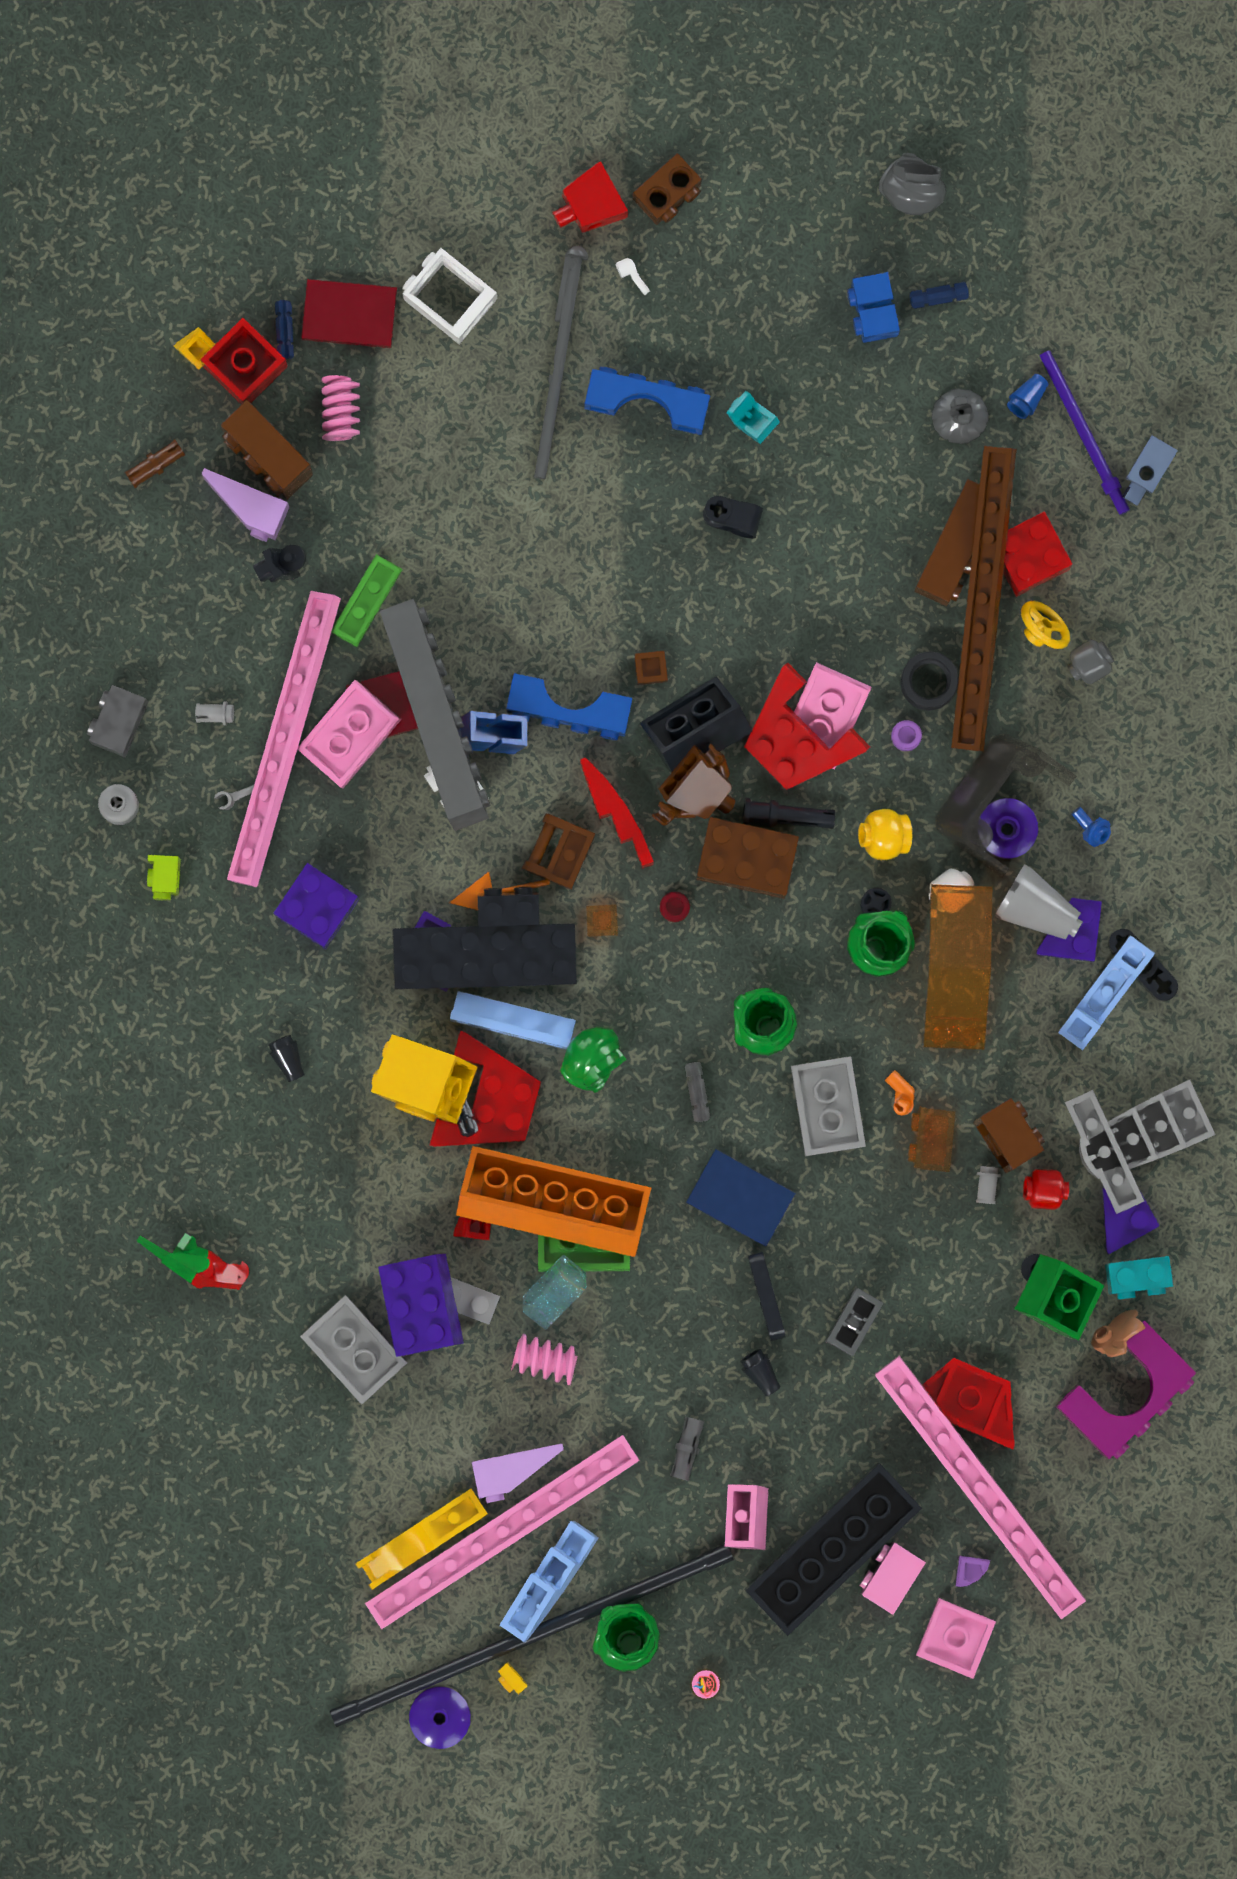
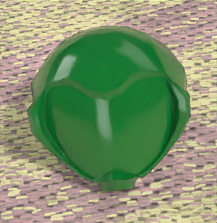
(878, 931)
(760, 1012)
(592, 1058)
(640, 1634)

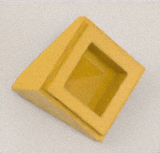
(194, 346)

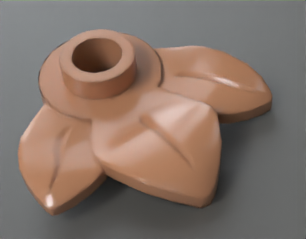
(1112, 1338)

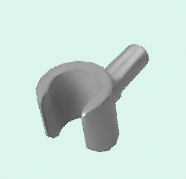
(232, 797)

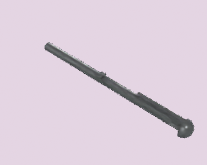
(564, 315)

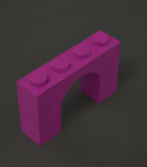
(1109, 1432)

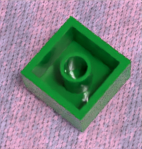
(1059, 1297)

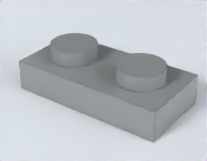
(474, 1301)

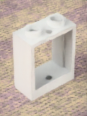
(472, 315)

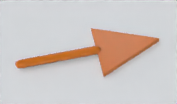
(469, 897)

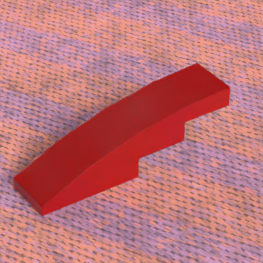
(610, 804)

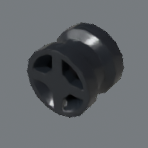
(879, 900)

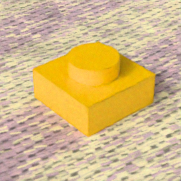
(511, 1679)

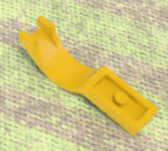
(422, 1538)

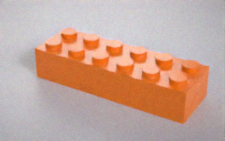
(553, 1201)

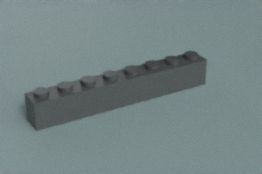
(434, 714)

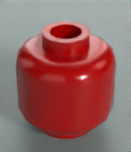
(1045, 1189)

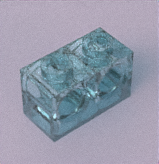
(554, 1292)

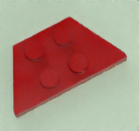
(974, 1400)

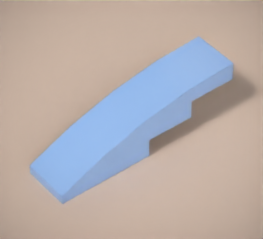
(549, 1581)

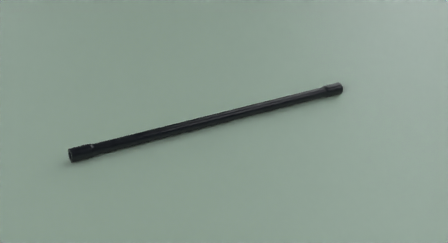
(357, 1708)

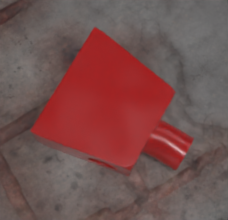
(591, 201)

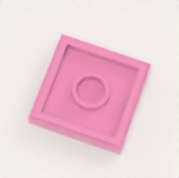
(955, 1638)

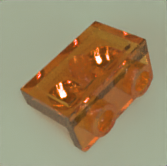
(933, 1139)

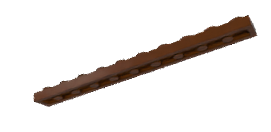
(983, 598)

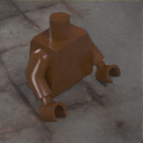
(696, 787)

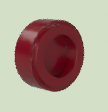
(674, 907)

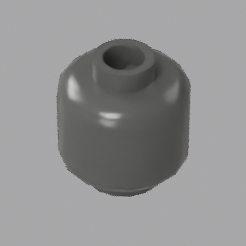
(1090, 661)

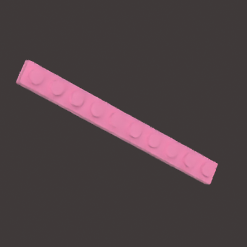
(283, 738)
(980, 1487)
(502, 1532)

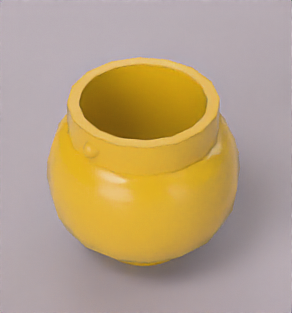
(885, 834)

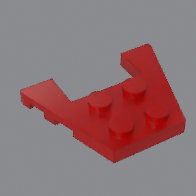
(788, 745)
(501, 1103)

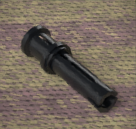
(774, 814)

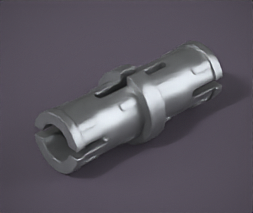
(687, 1448)

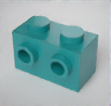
(1139, 1275)

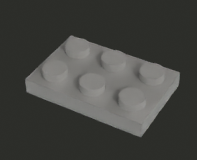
(828, 1106)
(353, 1349)

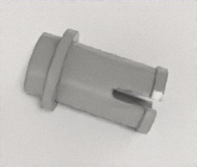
(215, 713)
(987, 1184)

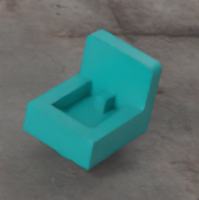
(752, 417)

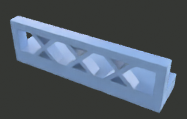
(512, 1020)

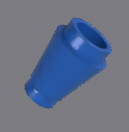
(1027, 397)

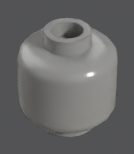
(123, 814)

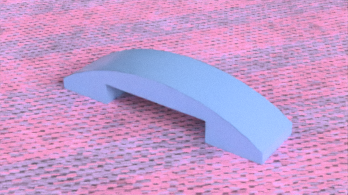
(1106, 992)

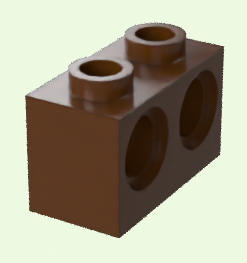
(661, 185)

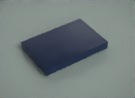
(740, 1198)

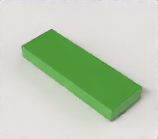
(366, 600)

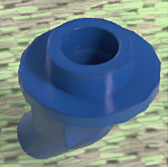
(1095, 832)

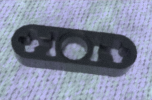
(1153, 986)
(767, 1296)

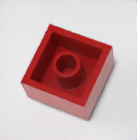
(244, 362)
(1033, 554)

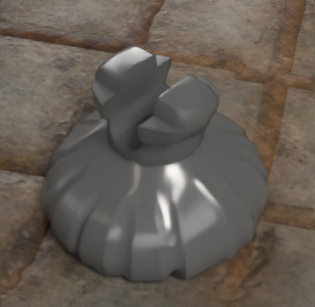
(959, 427)

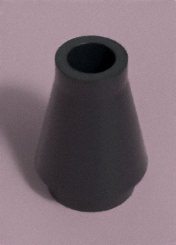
(287, 1057)
(760, 1371)

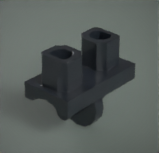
(281, 563)

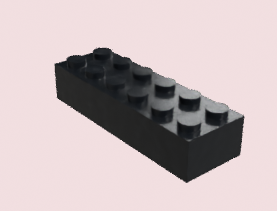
(833, 1548)

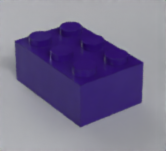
(420, 1305)

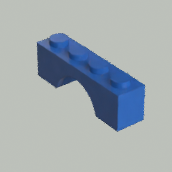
(610, 391)
(607, 714)

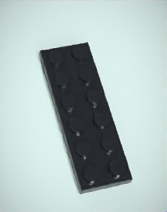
(484, 956)

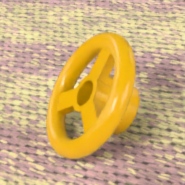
(1040, 629)

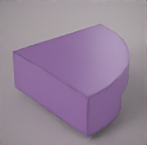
(970, 1570)

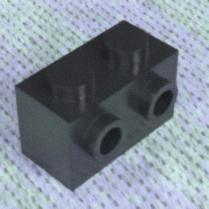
(508, 908)

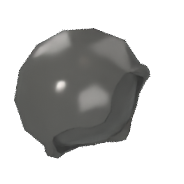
(913, 185)

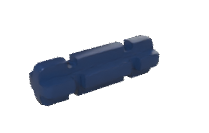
(939, 295)
(284, 328)

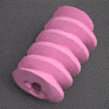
(339, 408)
(545, 1359)

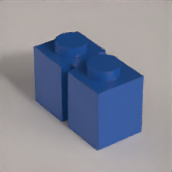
(868, 294)
(504, 734)

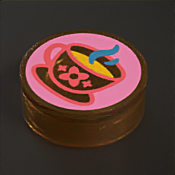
(705, 1684)

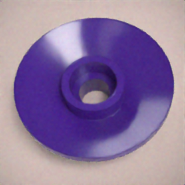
(1021, 820)
(439, 1701)

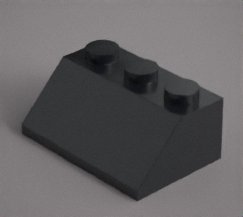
(697, 719)

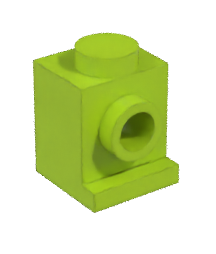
(164, 876)

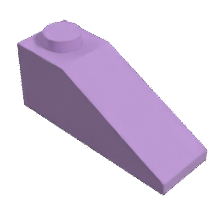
(255, 509)
(505, 1472)

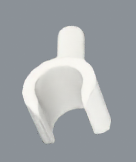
(627, 267)

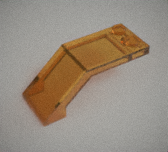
(958, 966)

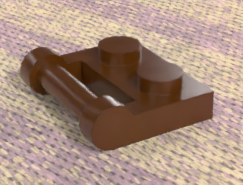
(568, 854)

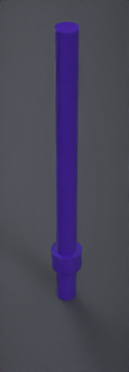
(1110, 484)

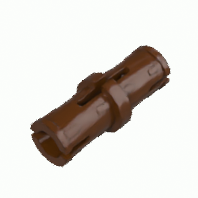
(155, 463)

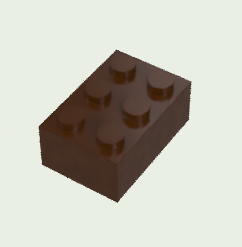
(265, 451)
(747, 858)
(1009, 1135)

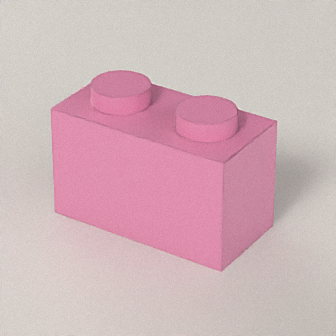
(746, 1517)
(891, 1577)

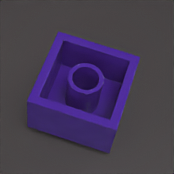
(316, 906)

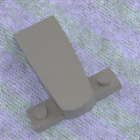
(1136, 1137)

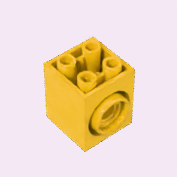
(423, 1080)

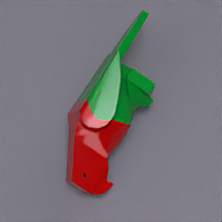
(199, 1265)

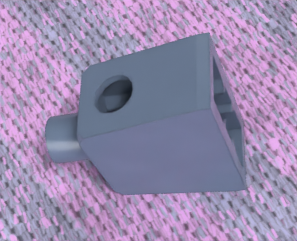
(1157, 457)

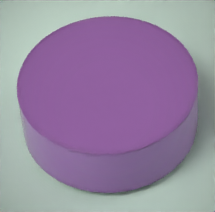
(906, 735)

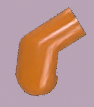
(904, 1093)

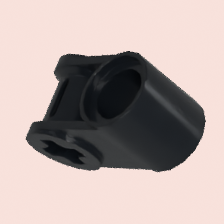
(736, 517)

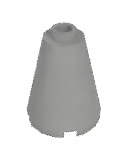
(1038, 906)

